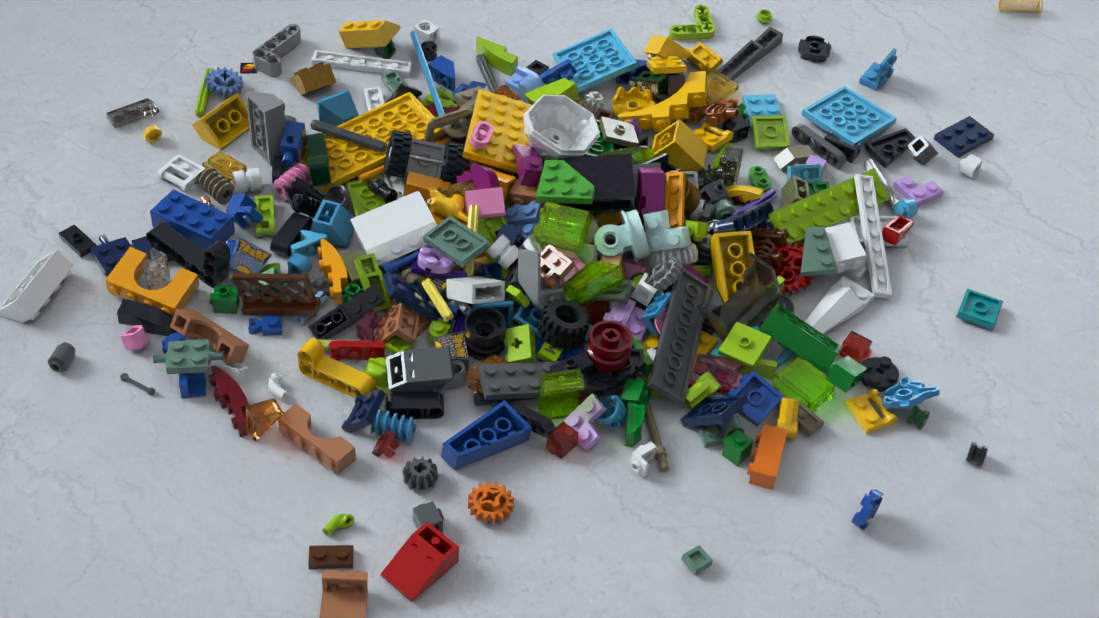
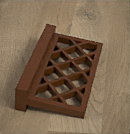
(276, 303)

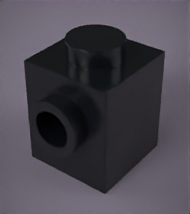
(739, 128)

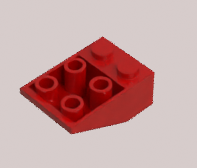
(421, 561)

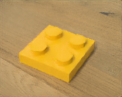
(666, 66)

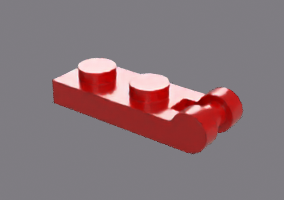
(356, 350)

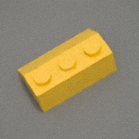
(368, 33)
(223, 122)

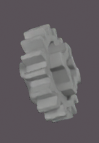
(665, 274)

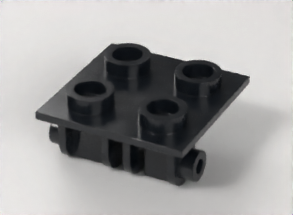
(302, 203)

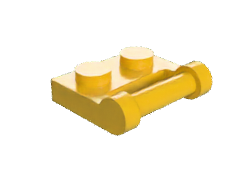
(712, 140)
(866, 414)

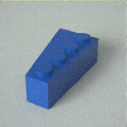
(486, 436)

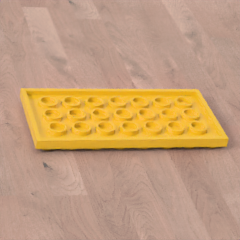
(351, 160)

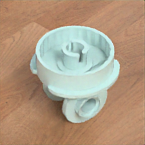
(626, 237)

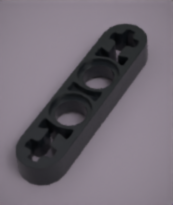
(540, 424)

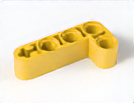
(331, 372)

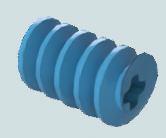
(400, 427)

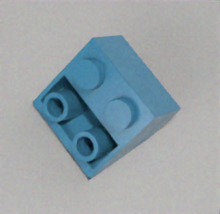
(334, 222)

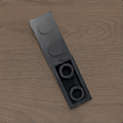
(347, 314)

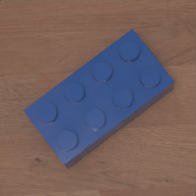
(193, 219)

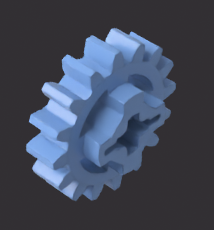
(224, 82)

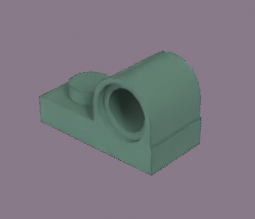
(715, 434)

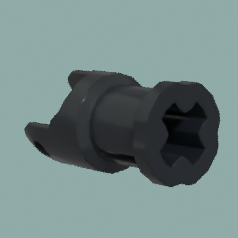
(381, 189)

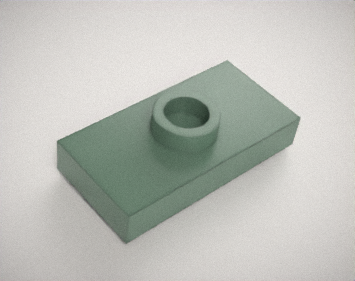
(393, 80)

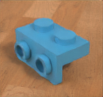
(654, 309)

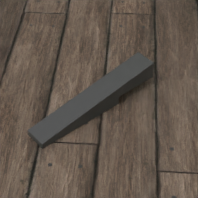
(752, 53)

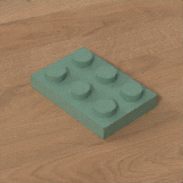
(456, 241)

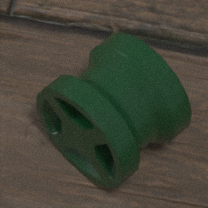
(918, 417)

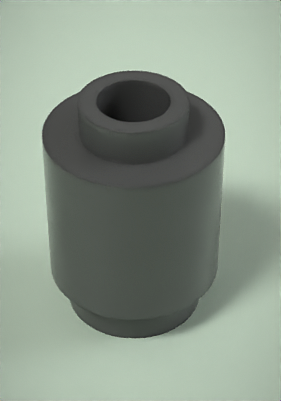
(61, 357)

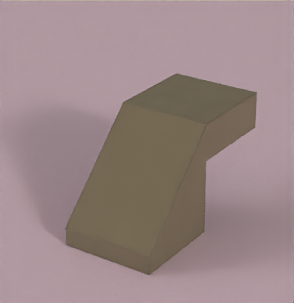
(791, 155)

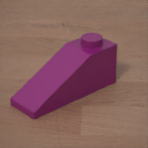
(528, 165)

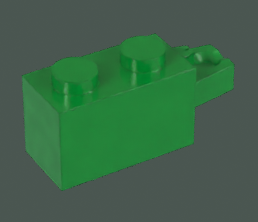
(845, 373)

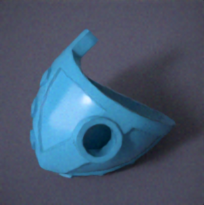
(614, 414)

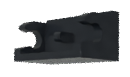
(850, 151)

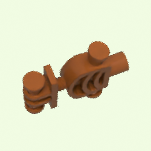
(714, 113)

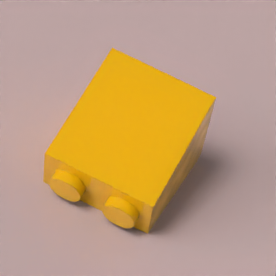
(682, 145)

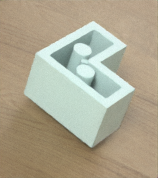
(661, 235)

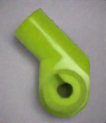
(338, 522)

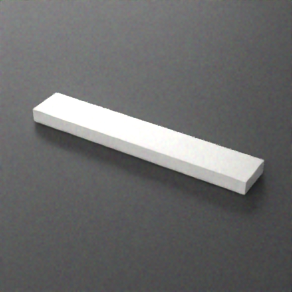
(362, 63)

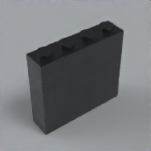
(612, 182)

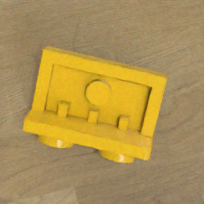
(704, 58)

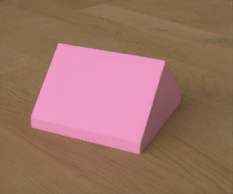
(489, 201)

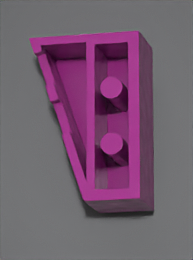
(650, 191)

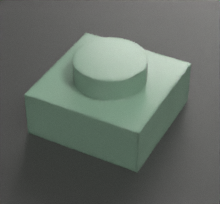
(696, 559)

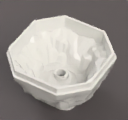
(559, 128)

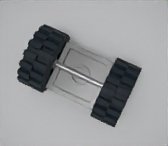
(423, 157)

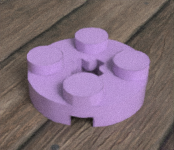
(434, 260)

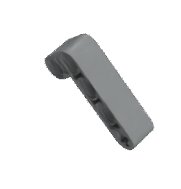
(269, 54)

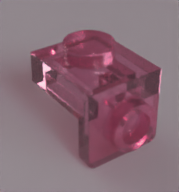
(366, 326)

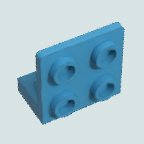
(878, 73)

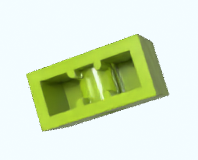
(520, 344)

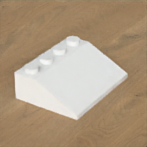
(394, 228)

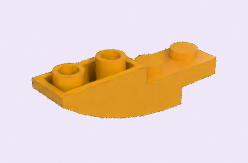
(334, 269)

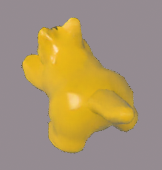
(447, 206)

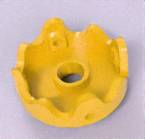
(624, 100)

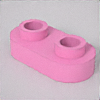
(481, 135)

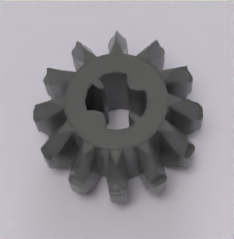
(420, 474)

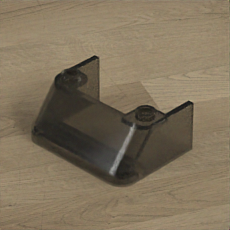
(748, 303)

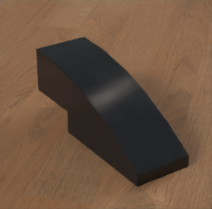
(151, 318)

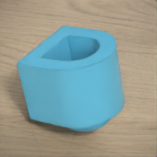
(907, 208)

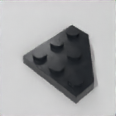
(601, 382)

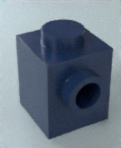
(513, 233)

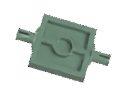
(188, 356)

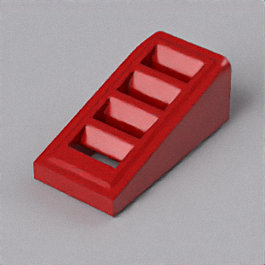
(896, 229)

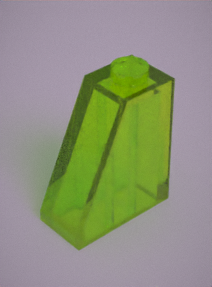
(592, 281)

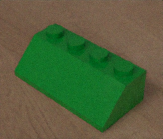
(800, 338)

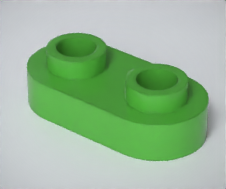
(759, 178)

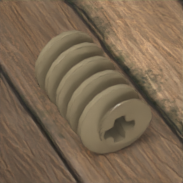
(215, 185)

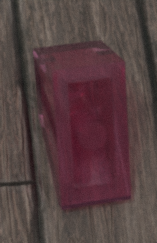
(722, 368)

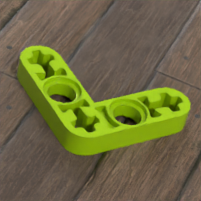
(702, 30)

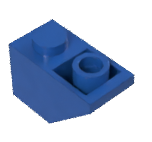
(443, 72)

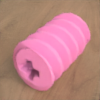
(298, 170)

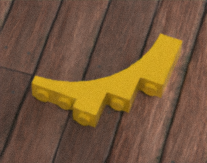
(675, 107)

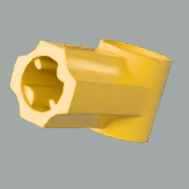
(788, 416)

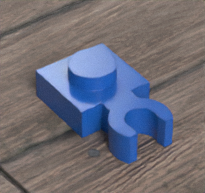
(269, 325)

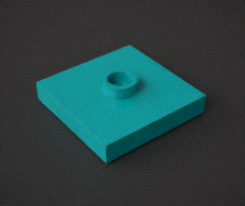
(979, 309)

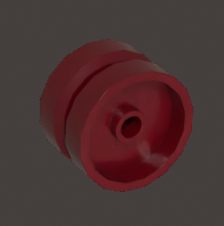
(609, 345)

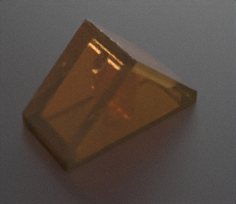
(262, 416)

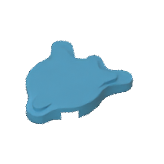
(908, 394)

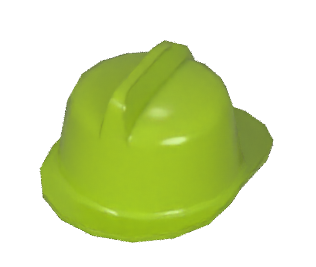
(378, 370)

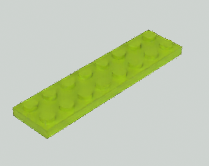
(823, 208)

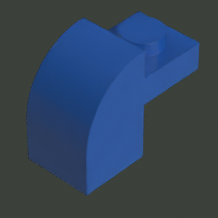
(243, 210)

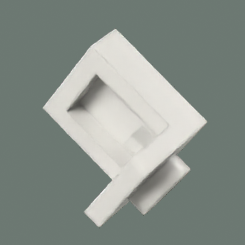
(641, 458)

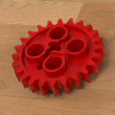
(791, 269)

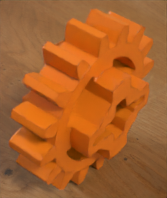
(491, 502)

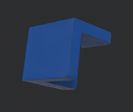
(192, 385)

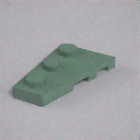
(817, 253)

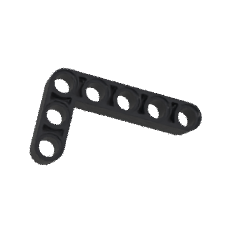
(210, 264)

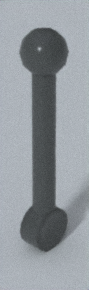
(124, 377)

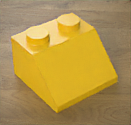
(664, 47)

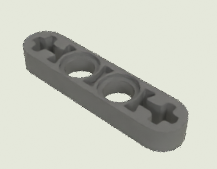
(833, 156)

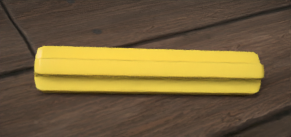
(437, 300)

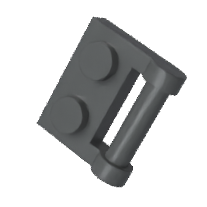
(618, 294)

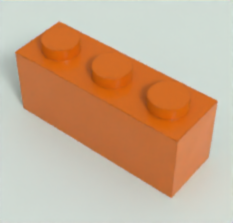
(766, 456)

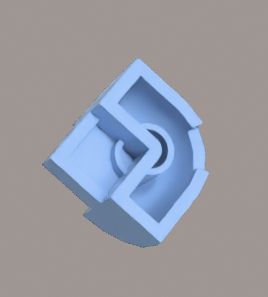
(524, 81)

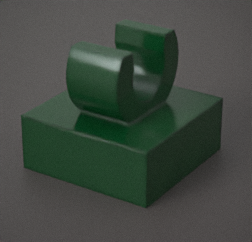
(387, 51)

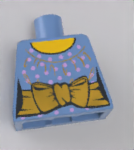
(248, 258)

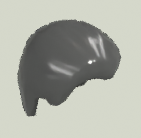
(339, 194)

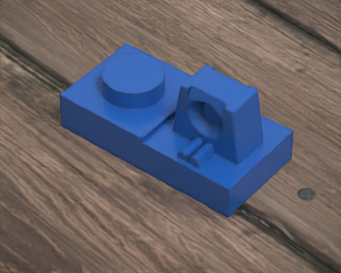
(562, 70)

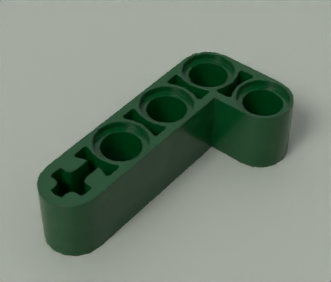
(318, 159)

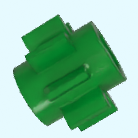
(350, 292)

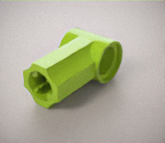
(703, 388)

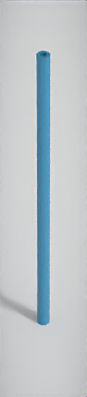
(427, 74)

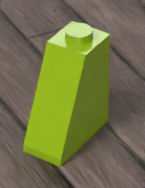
(559, 87)

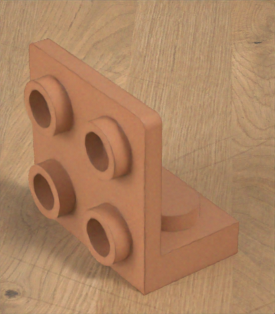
(400, 322)

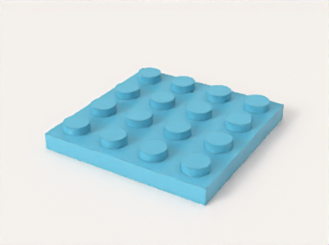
(597, 59)
(848, 116)

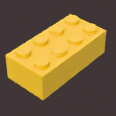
(730, 260)

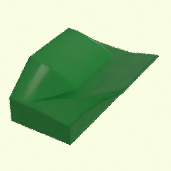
(634, 422)

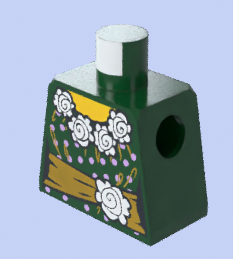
(655, 82)

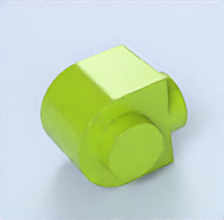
(697, 230)
(438, 328)

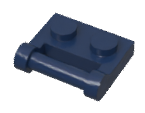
(363, 411)

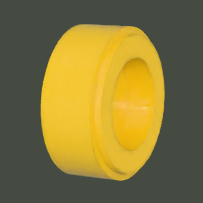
(152, 133)

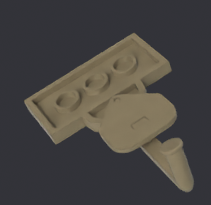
(457, 122)

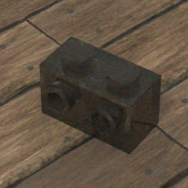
(730, 166)

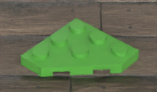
(563, 185)

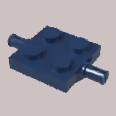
(109, 253)

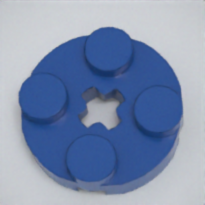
(870, 506)

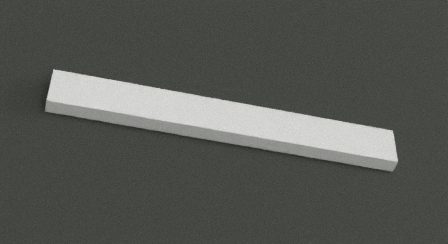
(873, 236)

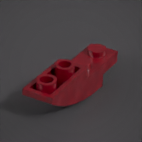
(230, 397)

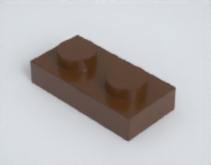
(331, 556)

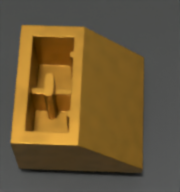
(313, 79)

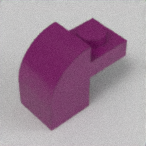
(482, 177)

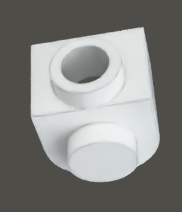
(970, 166)

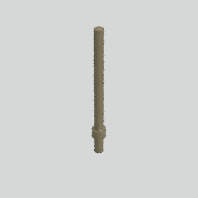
(661, 453)

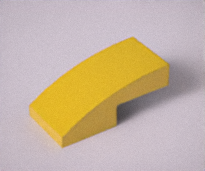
(747, 192)

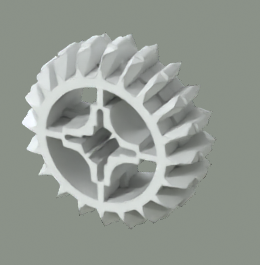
(686, 255)

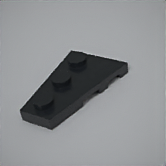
(889, 147)

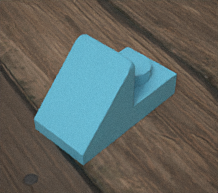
(808, 172)
(308, 243)

